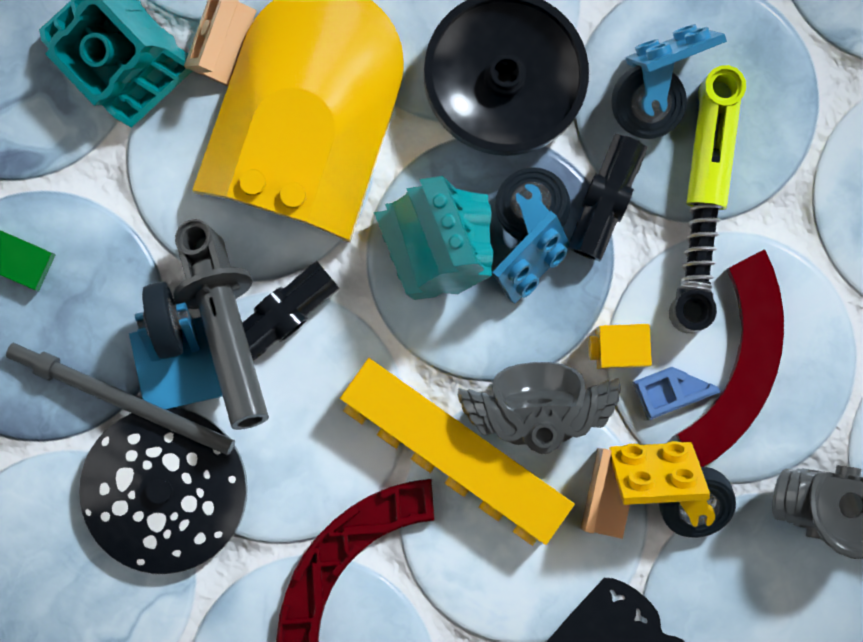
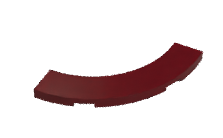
(755, 361)
(339, 545)

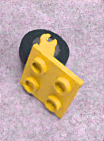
(690, 497)

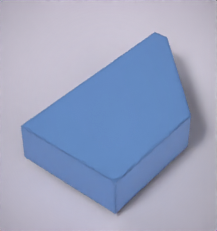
(670, 391)

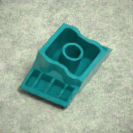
(115, 55)
(438, 238)

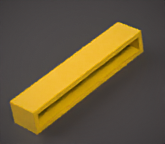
(457, 452)

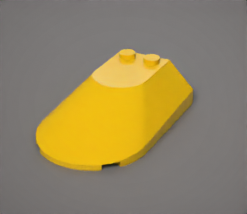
(306, 112)

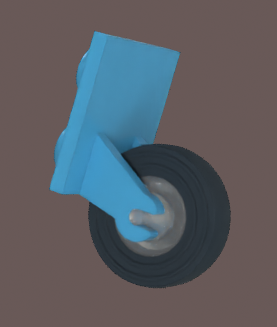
(650, 95)
(534, 210)
(172, 352)

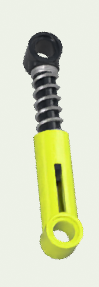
(708, 192)

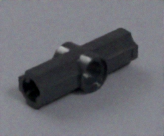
(607, 197)
(287, 309)

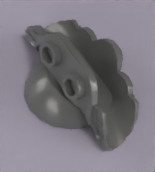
(540, 405)
(812, 502)

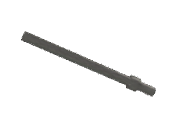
(49, 367)

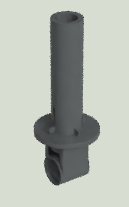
(213, 289)

